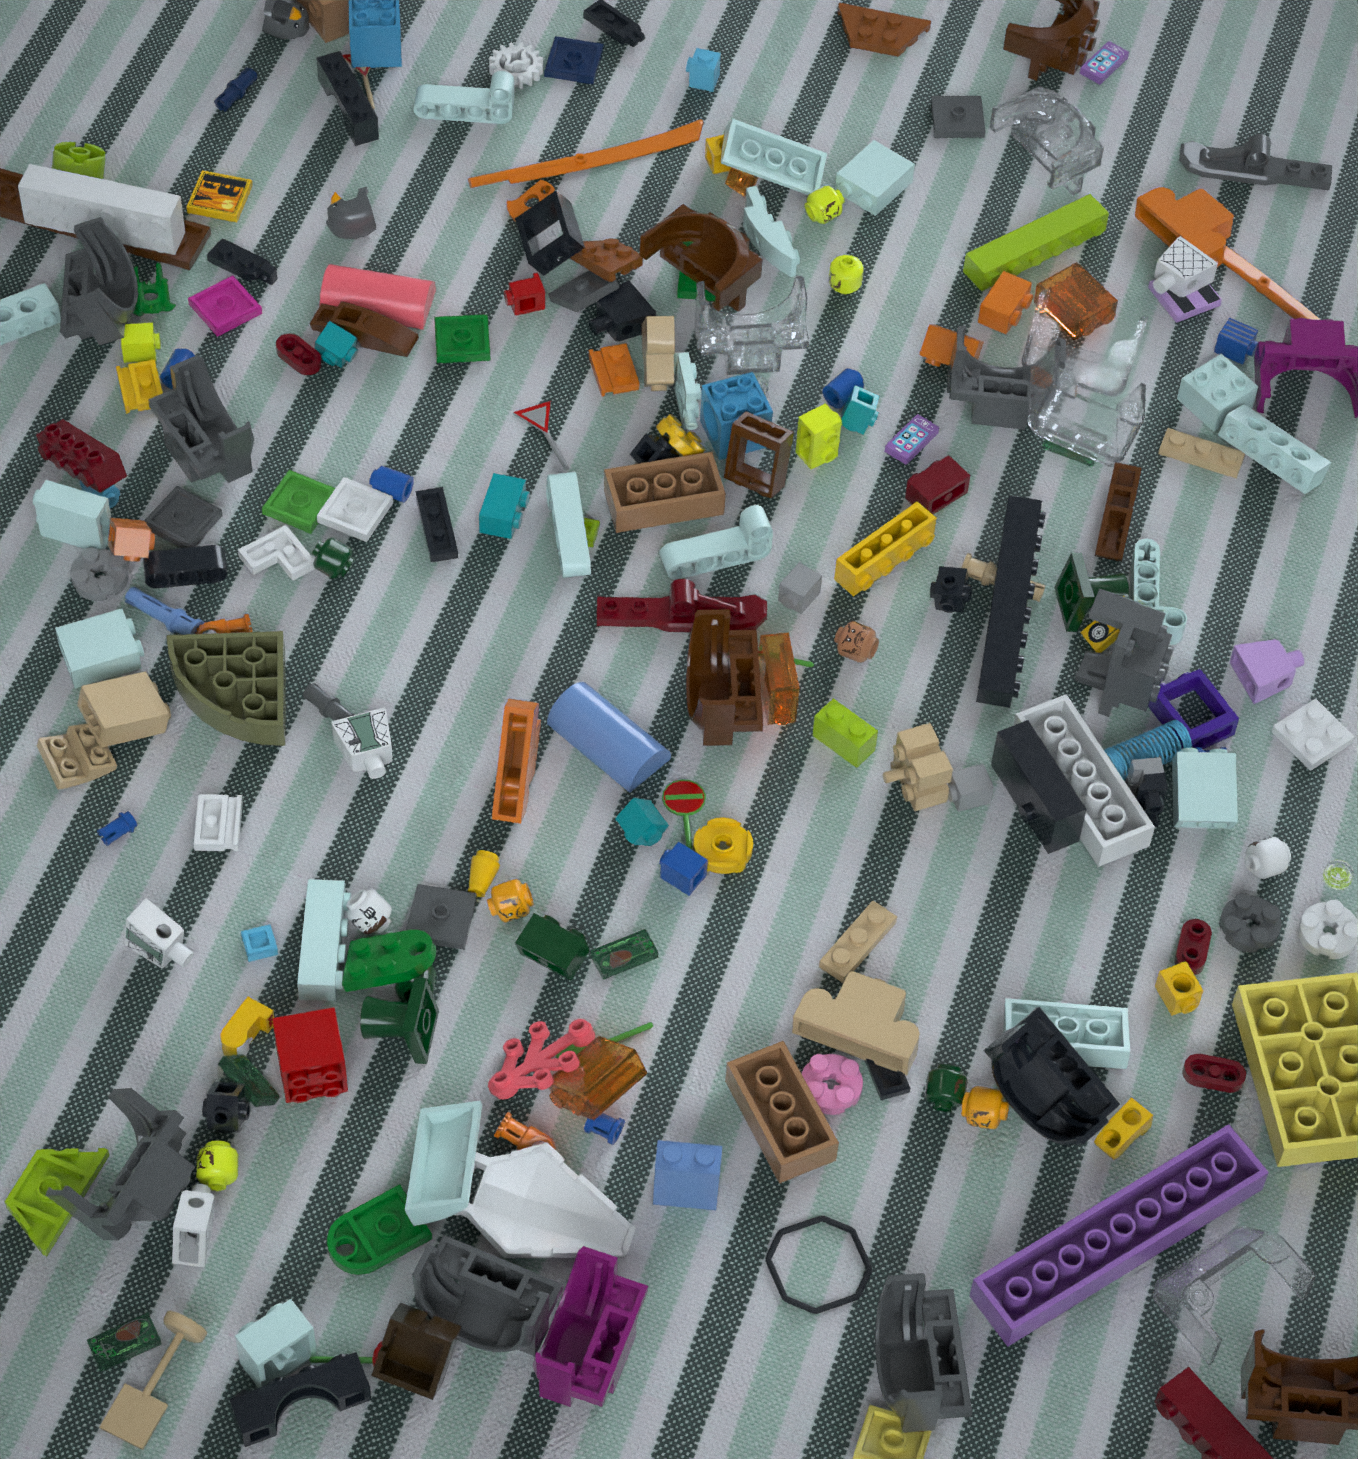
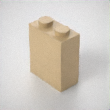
(123, 709)

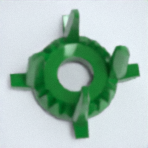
(160, 288)

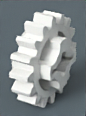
(517, 62)

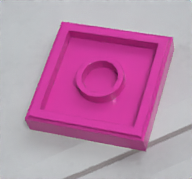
(225, 305)

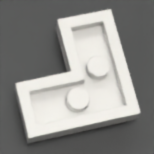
(281, 548)

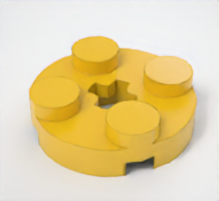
(683, 442)
(737, 838)

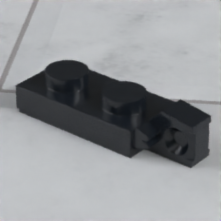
(242, 262)

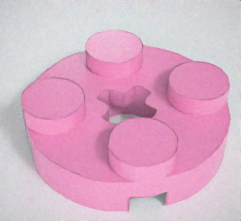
(842, 1070)

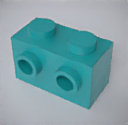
(503, 506)

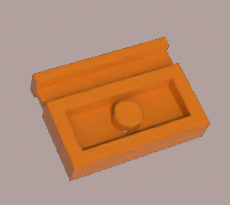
(614, 369)

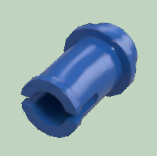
(117, 828)

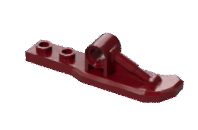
(678, 609)

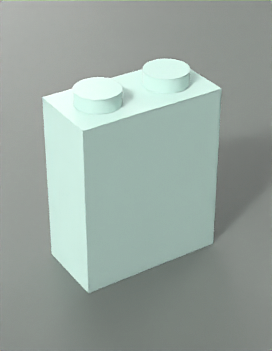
(874, 177)
(72, 515)
(99, 647)
(1204, 789)

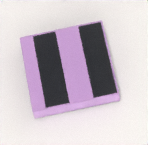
(1190, 305)

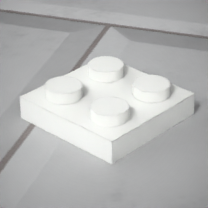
(355, 509)
(1313, 734)

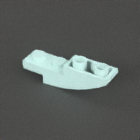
(769, 236)

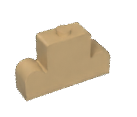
(658, 351)
(861, 1022)

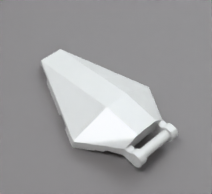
(542, 1209)

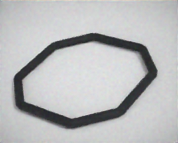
(768, 1259)

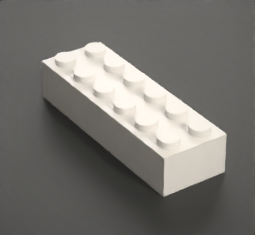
(133, 213)
(1113, 818)

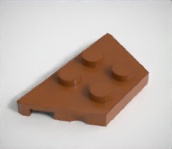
(880, 30)
(608, 258)

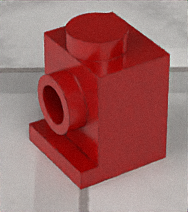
(526, 295)

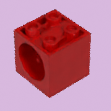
(310, 1055)

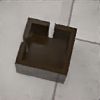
(417, 1353)

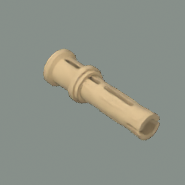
(986, 574)

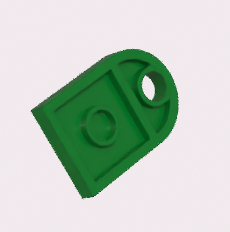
(387, 959)
(377, 1232)

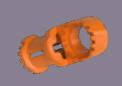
(231, 626)
(520, 1134)

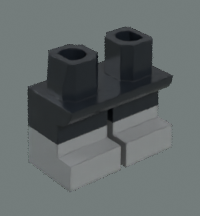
(1148, 785)

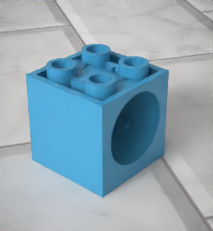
(375, 33)
(724, 403)

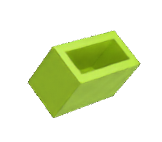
(845, 733)

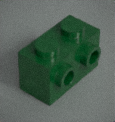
(552, 945)

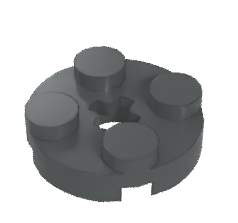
(1252, 908)

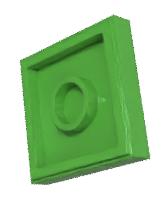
(297, 501)

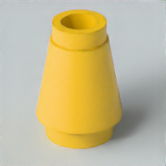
(482, 872)

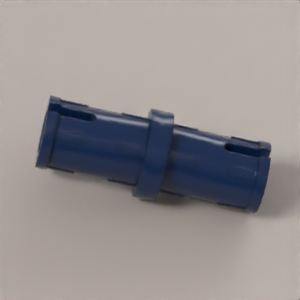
(236, 89)

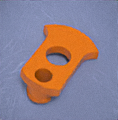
(518, 206)

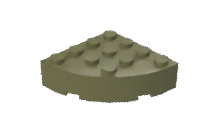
(234, 682)

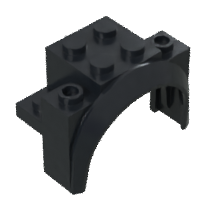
(1046, 1081)

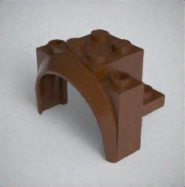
(1061, 45)
(716, 256)
(720, 694)
(1300, 1395)

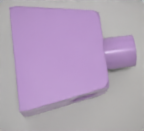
(1265, 667)

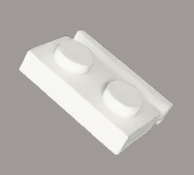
(218, 822)

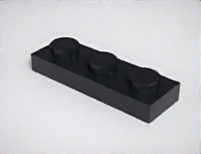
(436, 524)

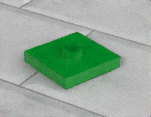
(462, 338)

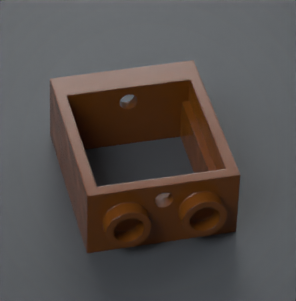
(768, 435)

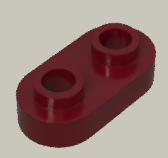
(302, 357)
(1194, 944)
(1213, 1073)

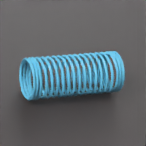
(1155, 750)

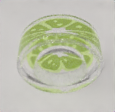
(1338, 874)

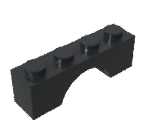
(356, 110)
(337, 1382)

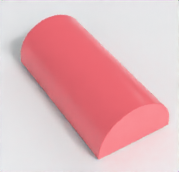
(394, 296)

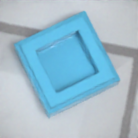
(259, 943)

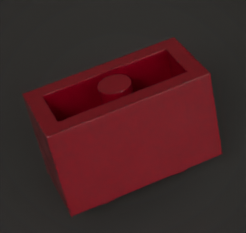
(938, 485)

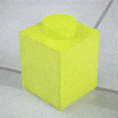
(140, 342)

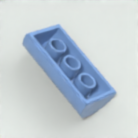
(606, 736)

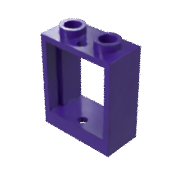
(1205, 734)

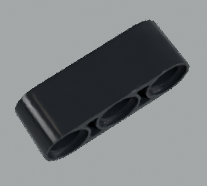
(185, 566)

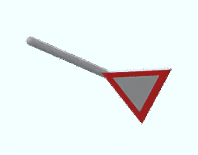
(539, 418)

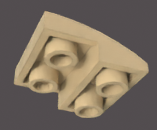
(75, 757)

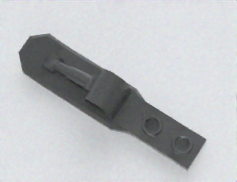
(1253, 165)

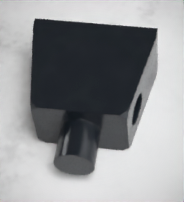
(621, 313)

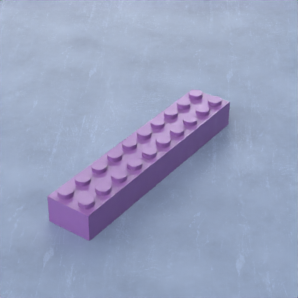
(1117, 1235)

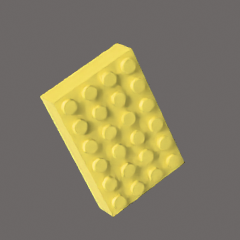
(1304, 1064)

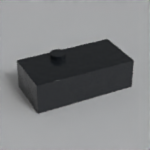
(1038, 787)

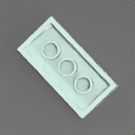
(772, 157)
(1094, 1031)

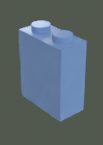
(687, 1175)

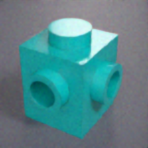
(336, 345)
(860, 410)
(642, 822)

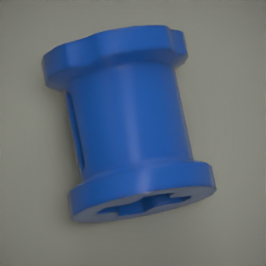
(606, 1127)

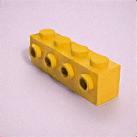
(885, 549)

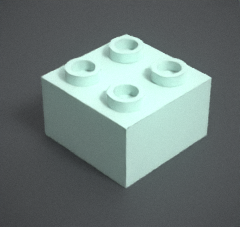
(1216, 391)
(276, 1343)

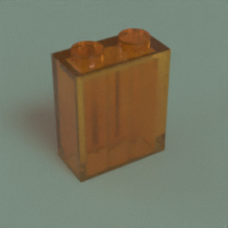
(1077, 301)
(778, 679)
(600, 1080)

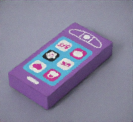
(1104, 62)
(911, 439)

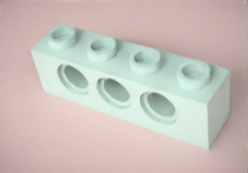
(27, 313)
(1274, 449)

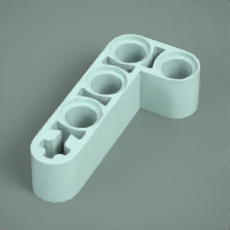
(468, 103)
(568, 522)
(721, 548)
(1145, 586)

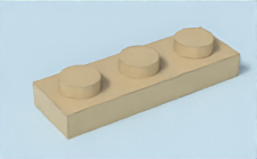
(1201, 453)
(858, 941)

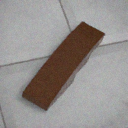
(1118, 512)

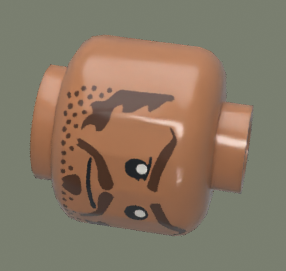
(856, 642)

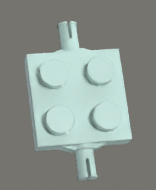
(686, 390)

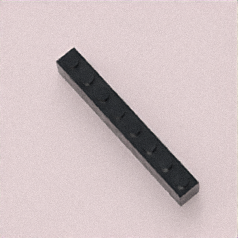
(1009, 602)

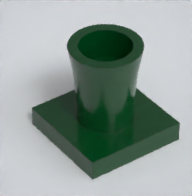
(1078, 591)
(409, 1020)

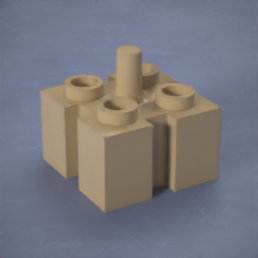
(920, 767)

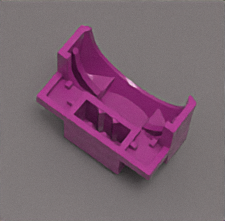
(1312, 347)
(589, 1332)

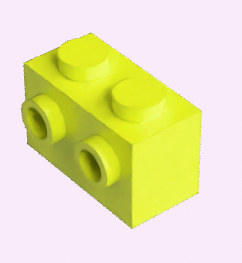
(818, 436)

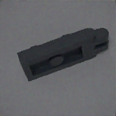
(614, 23)

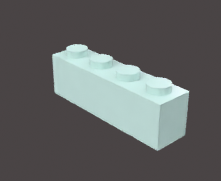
(322, 940)

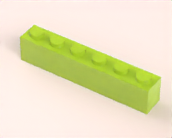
(1036, 241)

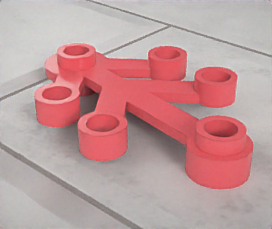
(510, 1079)

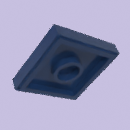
(574, 60)

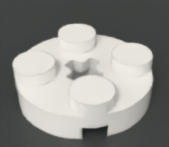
(1332, 915)

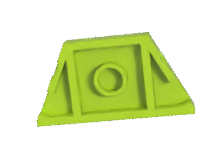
(34, 1211)

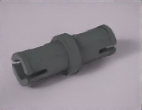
(328, 705)

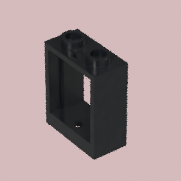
(539, 218)

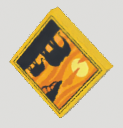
(219, 196)

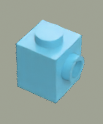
(704, 69)

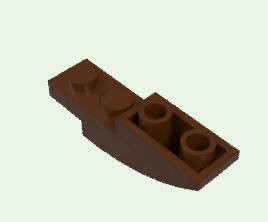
(371, 328)

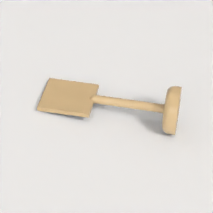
(137, 1413)

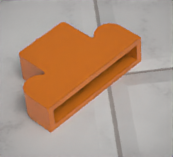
(1193, 217)
(516, 760)

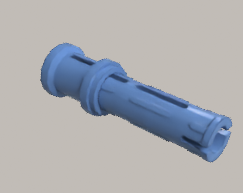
(174, 619)

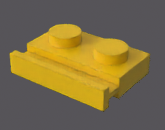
(138, 384)

